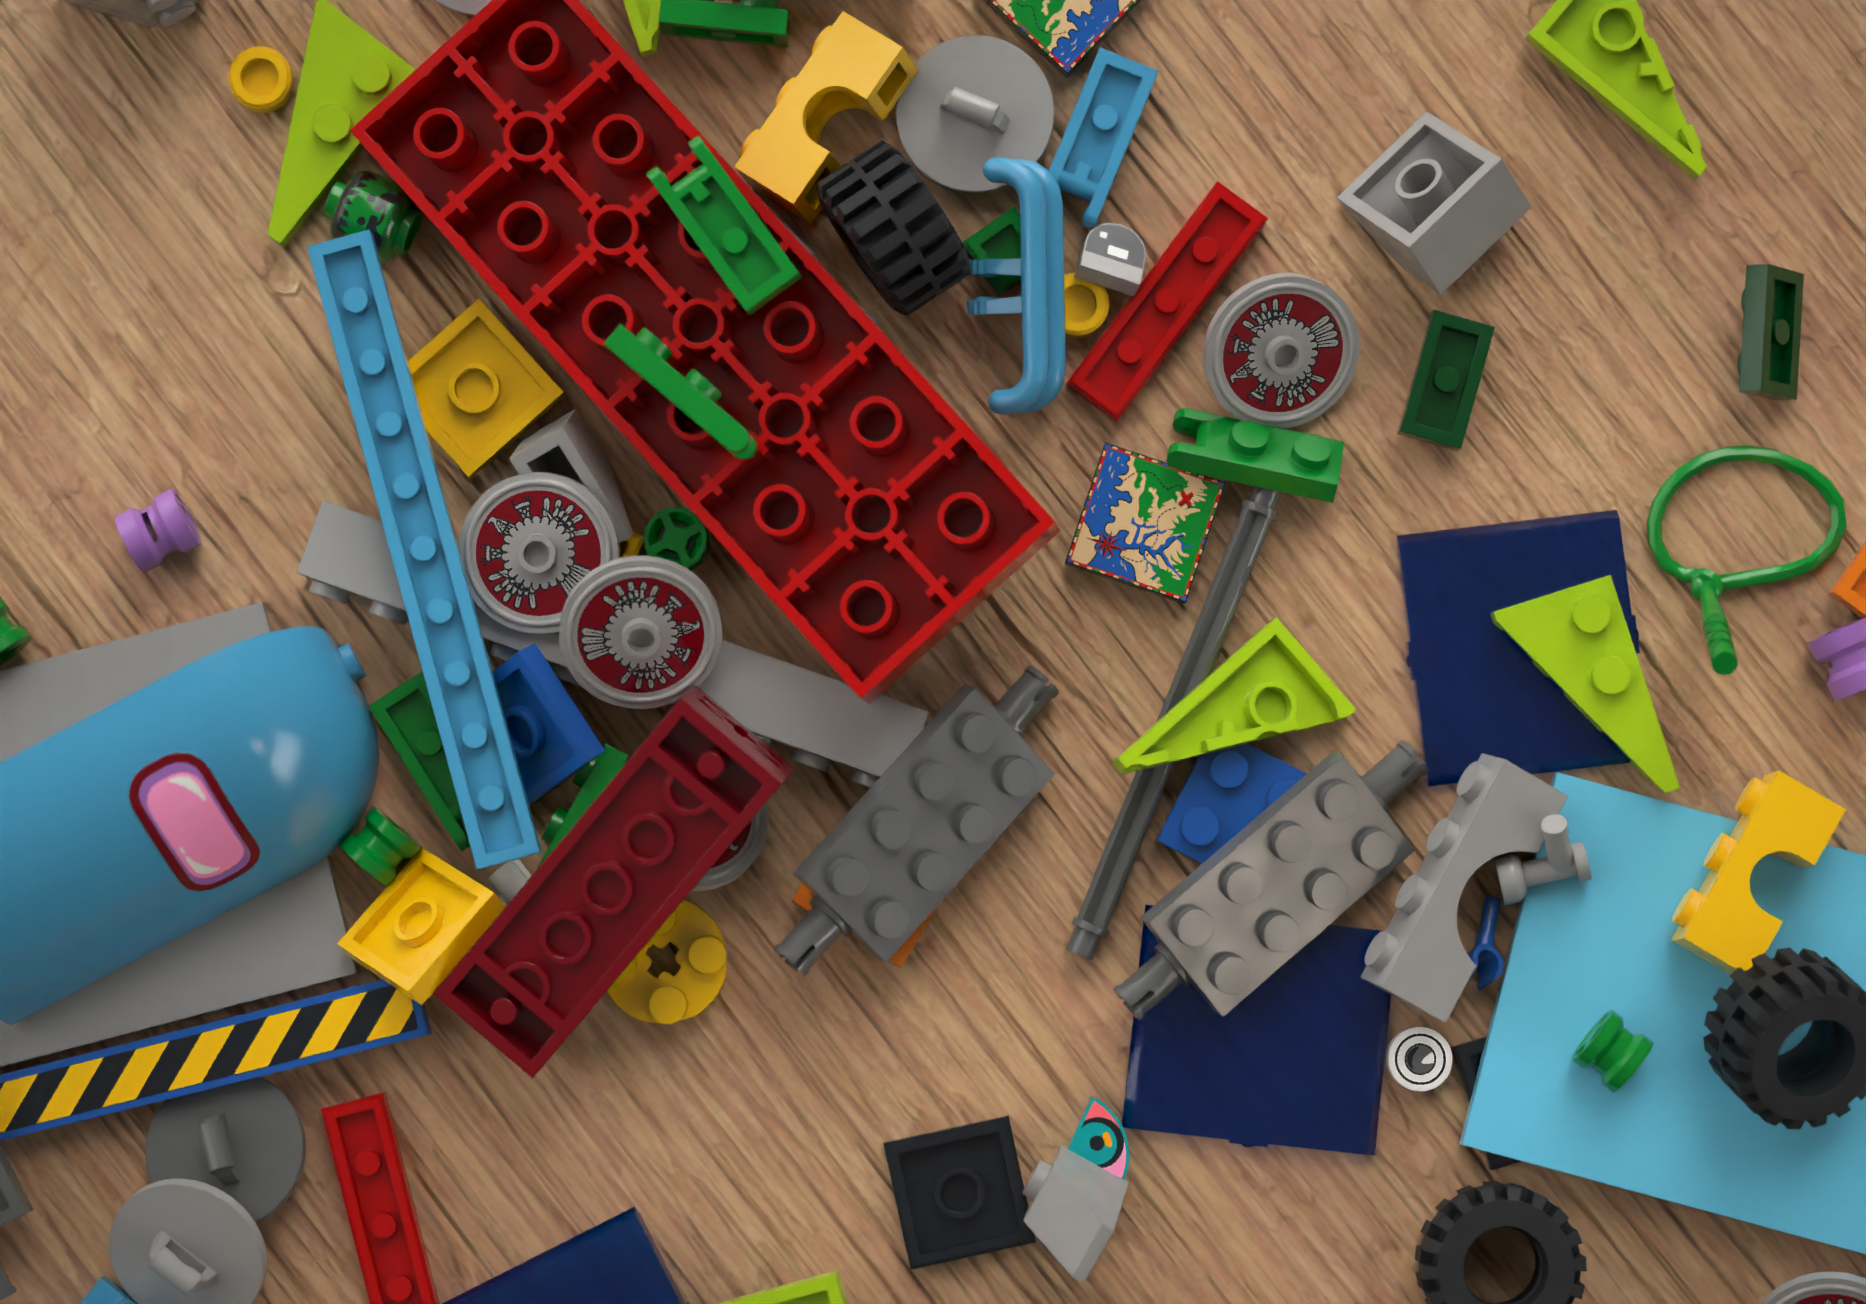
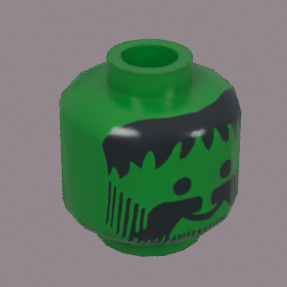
(375, 205)

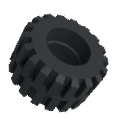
(894, 228)
(1761, 1013)
(1493, 1206)

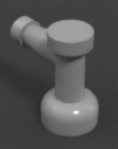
(1562, 862)

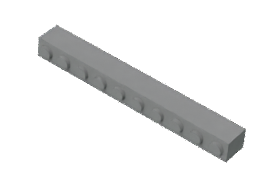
(763, 693)

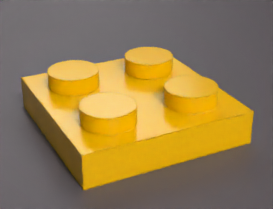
(479, 388)
(421, 925)

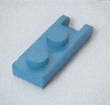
(1101, 129)

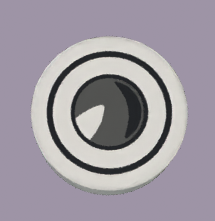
(1419, 1058)

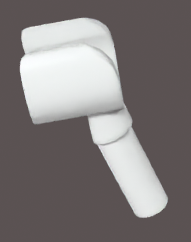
(509, 879)

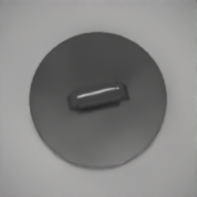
(233, 1138)

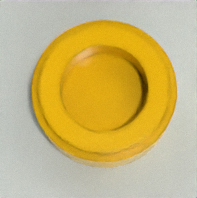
(261, 79)
(1084, 307)

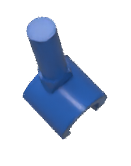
(1484, 955)

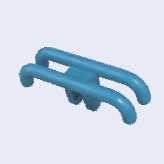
(1041, 285)

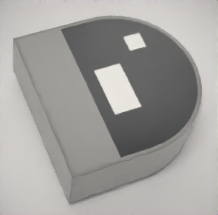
(1112, 258)

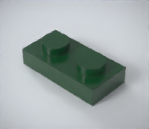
(1771, 332)
(1445, 380)

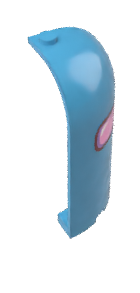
(177, 808)

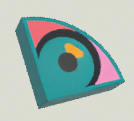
(1101, 1139)

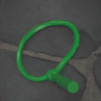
(1706, 584)

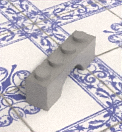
(1421, 949)

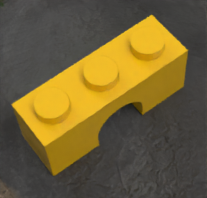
(846, 71)
(1778, 820)

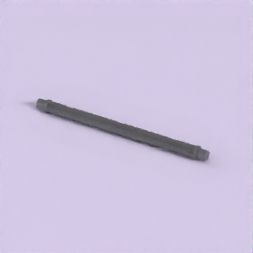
(1194, 667)

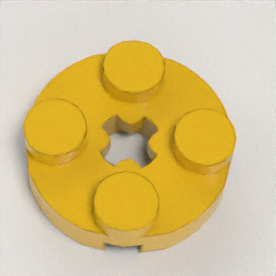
(693, 988)

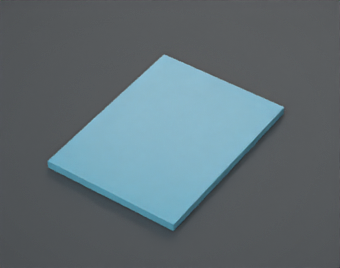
(1611, 948)

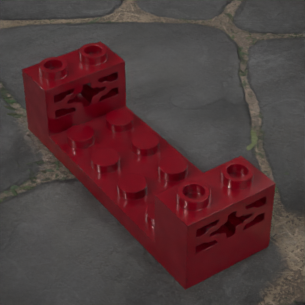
(613, 880)

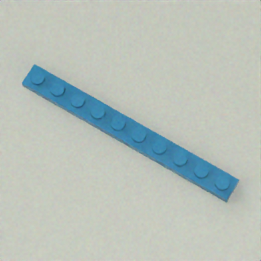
(424, 550)

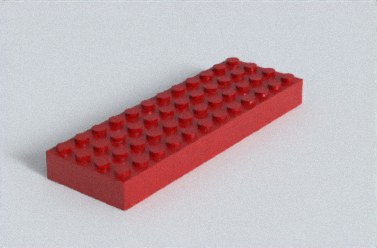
(866, 490)

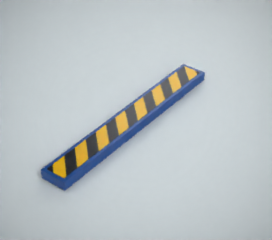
(207, 1057)

